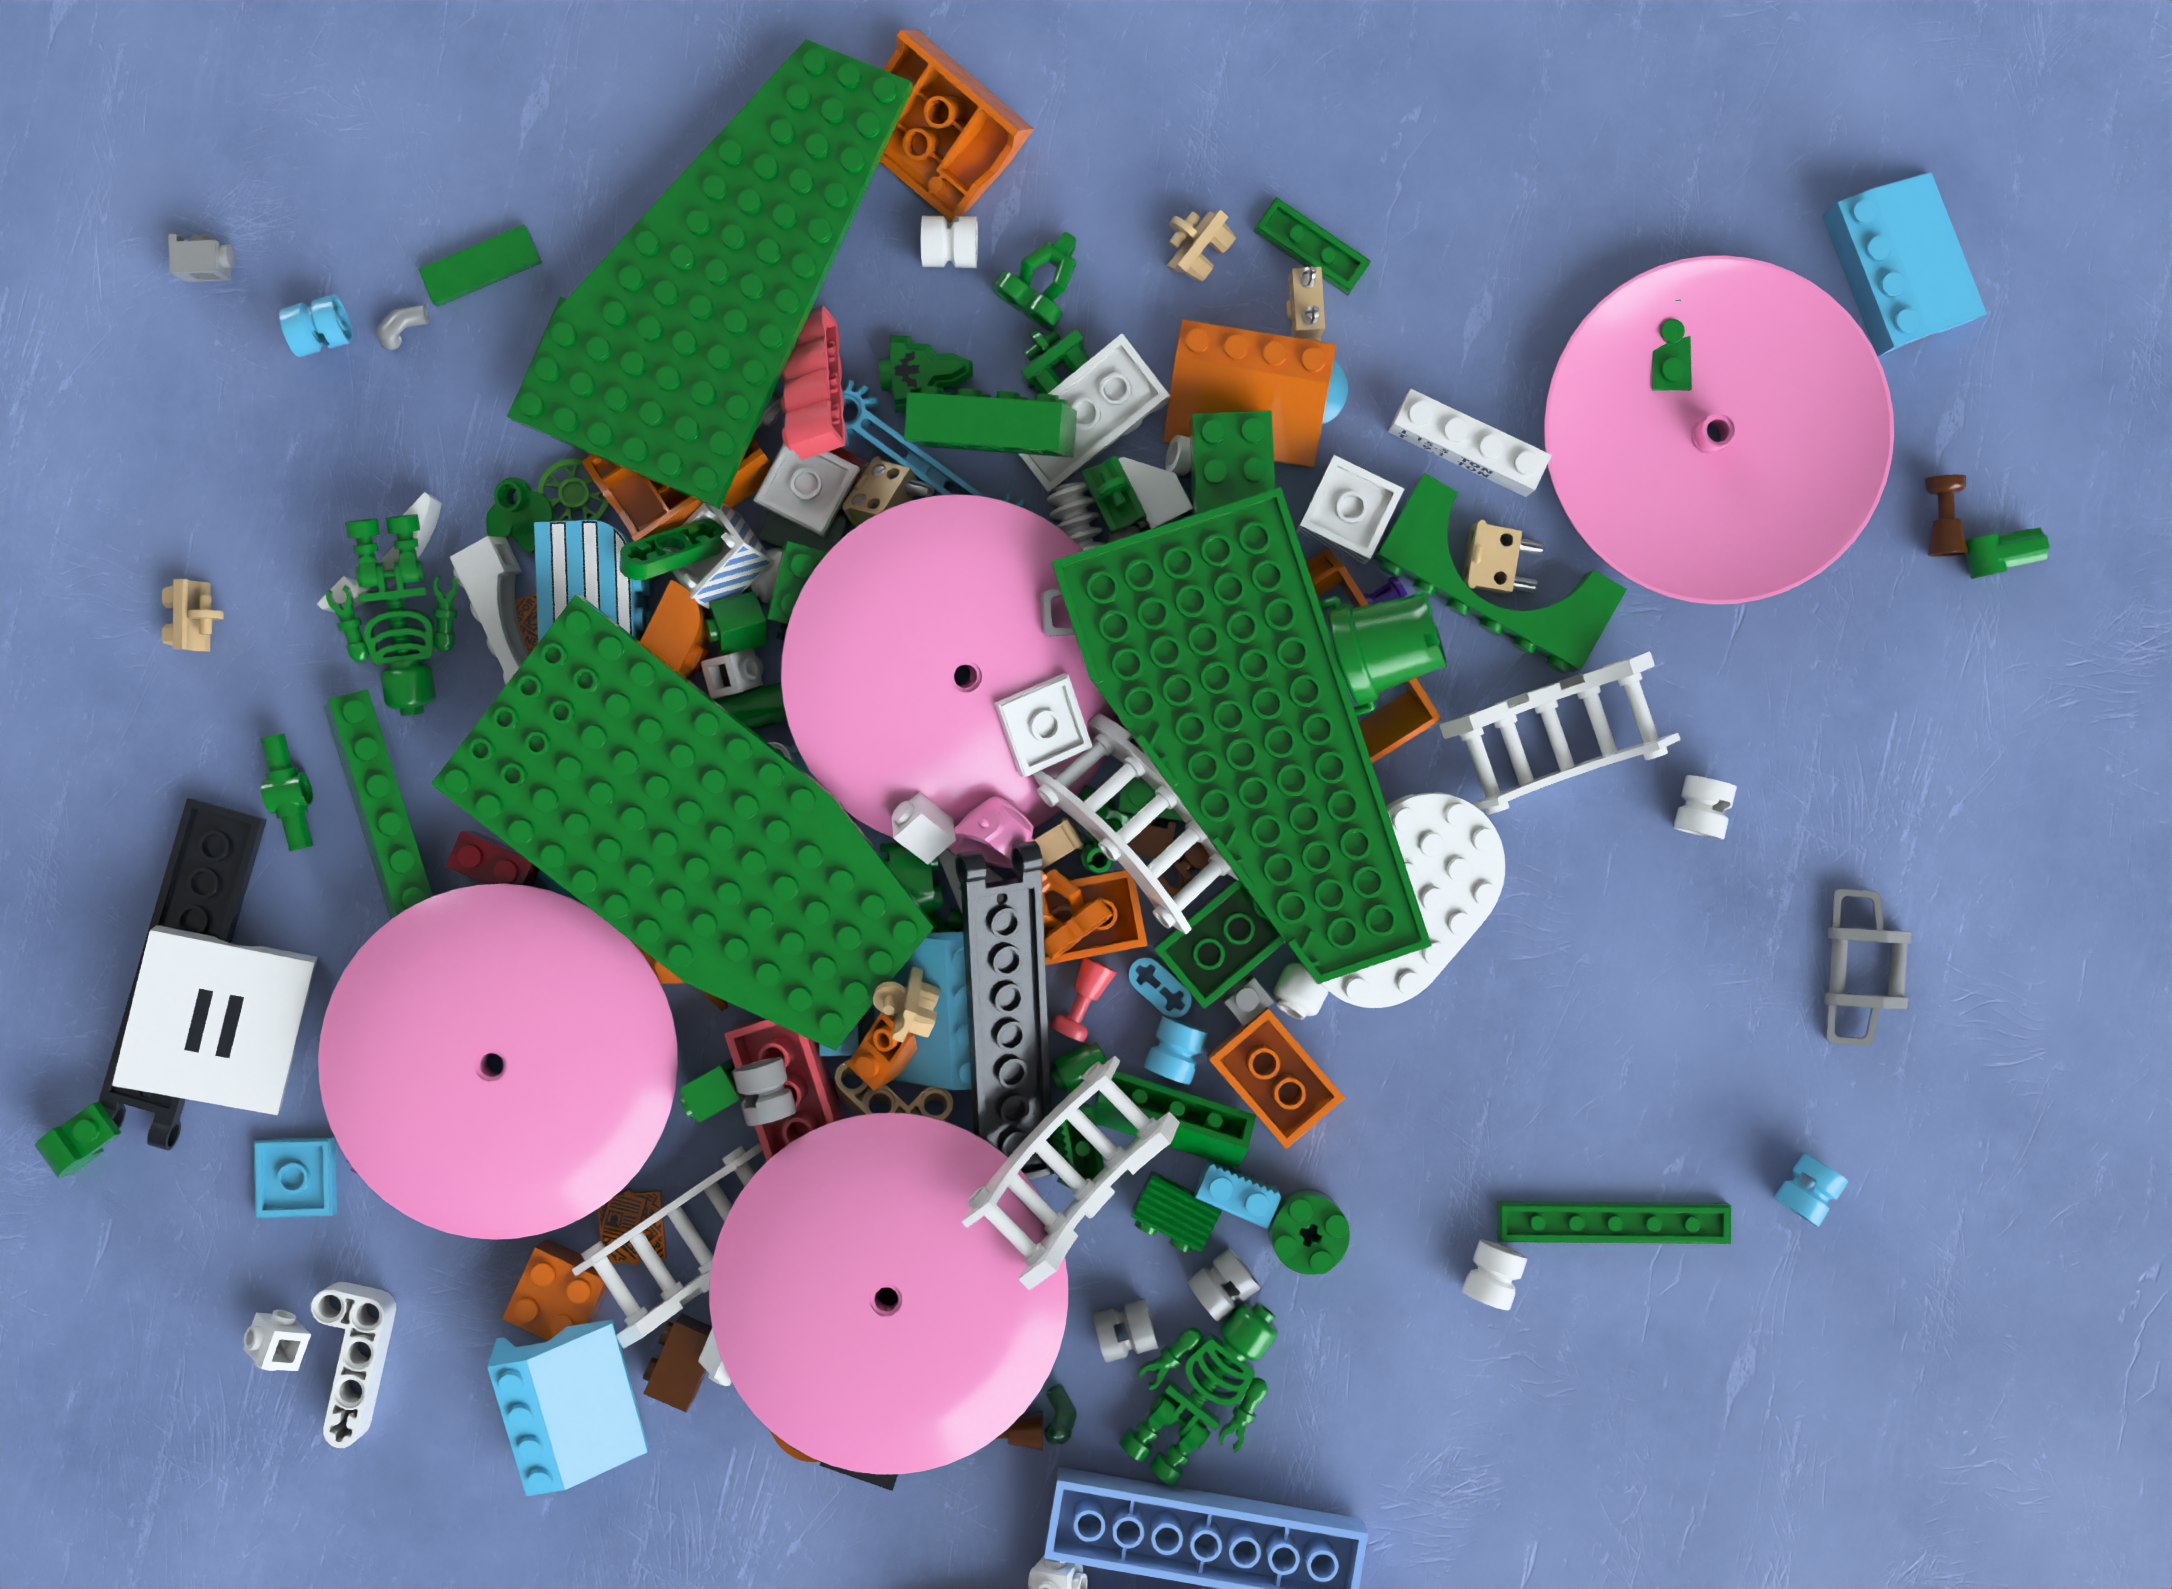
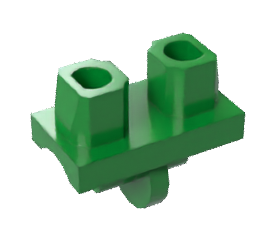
(1068, 350)
(1113, 495)

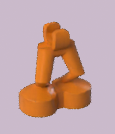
(1084, 919)

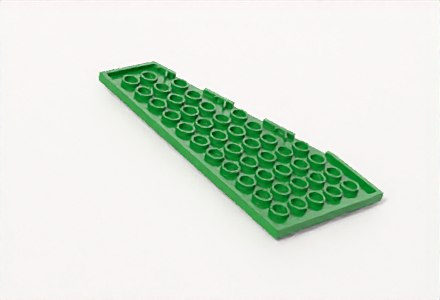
(702, 301)
(1238, 700)

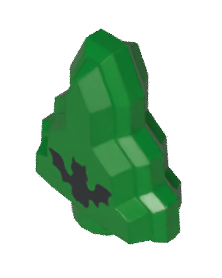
(919, 365)

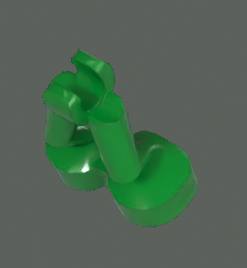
(1017, 290)

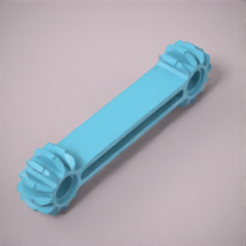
(922, 465)

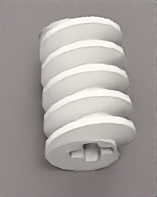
(1073, 513)

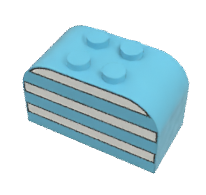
(586, 561)

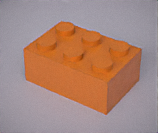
(1275, 1077)

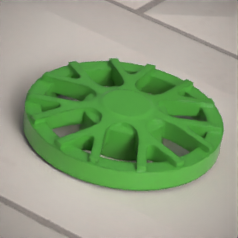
(573, 491)

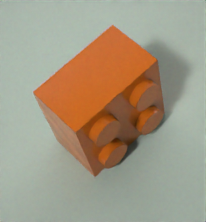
(551, 1295)

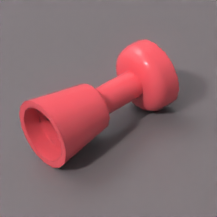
(1089, 985)

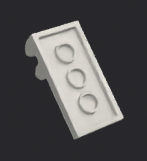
(1110, 400)

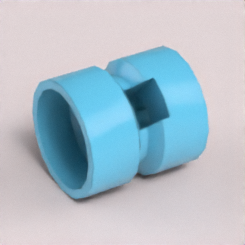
(316, 325)
(1176, 1050)
(1811, 1204)

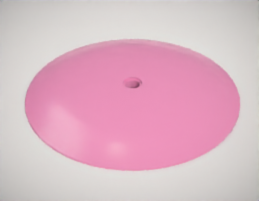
(1796, 416)
(880, 646)
(579, 1043)
(801, 1313)

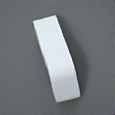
(351, 1363)

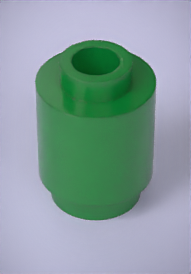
(1073, 1065)

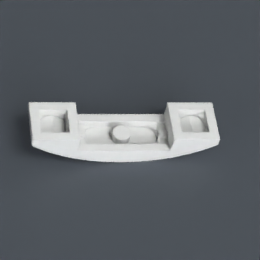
(428, 512)

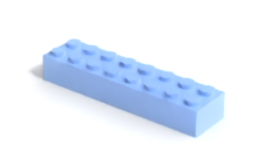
(1200, 1535)

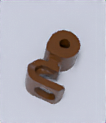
(1194, 858)

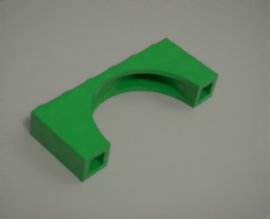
(1421, 553)

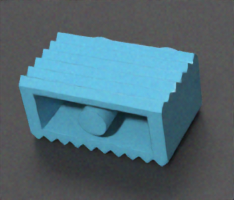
(1237, 1193)

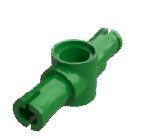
(286, 792)

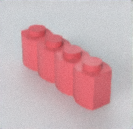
(813, 389)

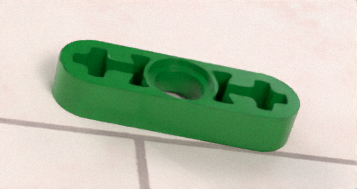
(648, 559)

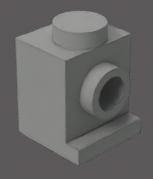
(200, 258)
(1246, 999)

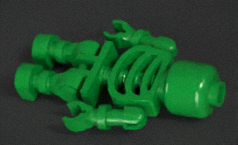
(406, 681)
(1245, 1336)

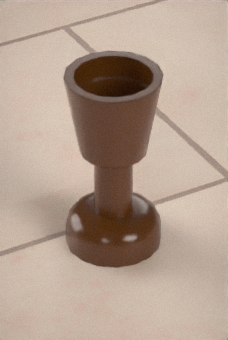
(1947, 531)
(1026, 1431)

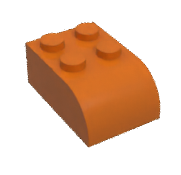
(678, 631)
(1120, 932)

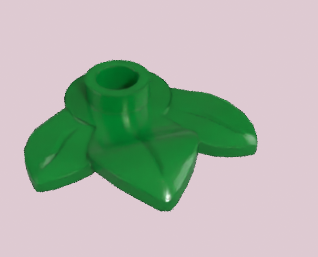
(517, 518)

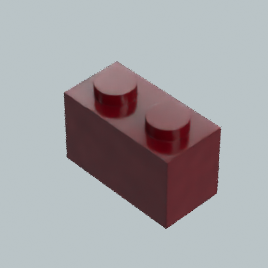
(490, 861)

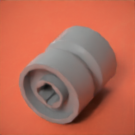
(764, 1091)
(1209, 1287)
(1138, 1326)

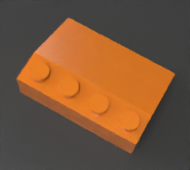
(951, 131)
(1252, 371)
(655, 508)

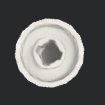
(949, 241)
(1705, 807)
(1494, 1275)

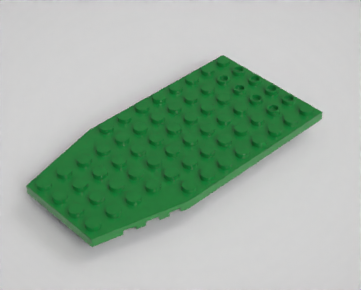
(685, 830)

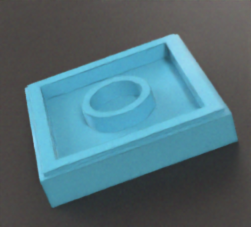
(295, 1177)

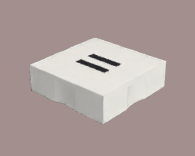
(214, 1020)

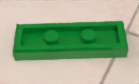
(1311, 245)
(480, 265)

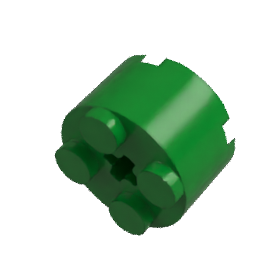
(914, 875)
(1319, 1251)

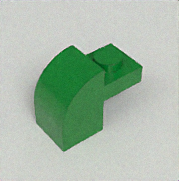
(77, 1140)

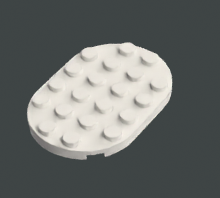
(1457, 880)

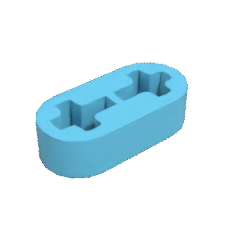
(1166, 980)

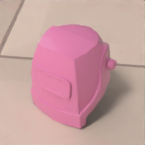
(992, 830)

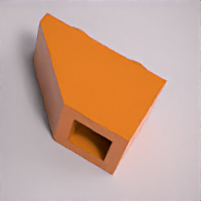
(879, 1056)

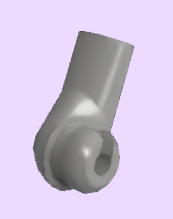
(397, 321)

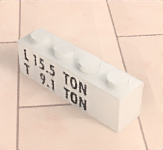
(1469, 443)

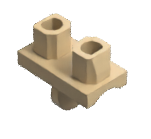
(1209, 231)
(191, 615)
(911, 1005)

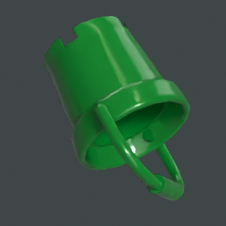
(1383, 644)

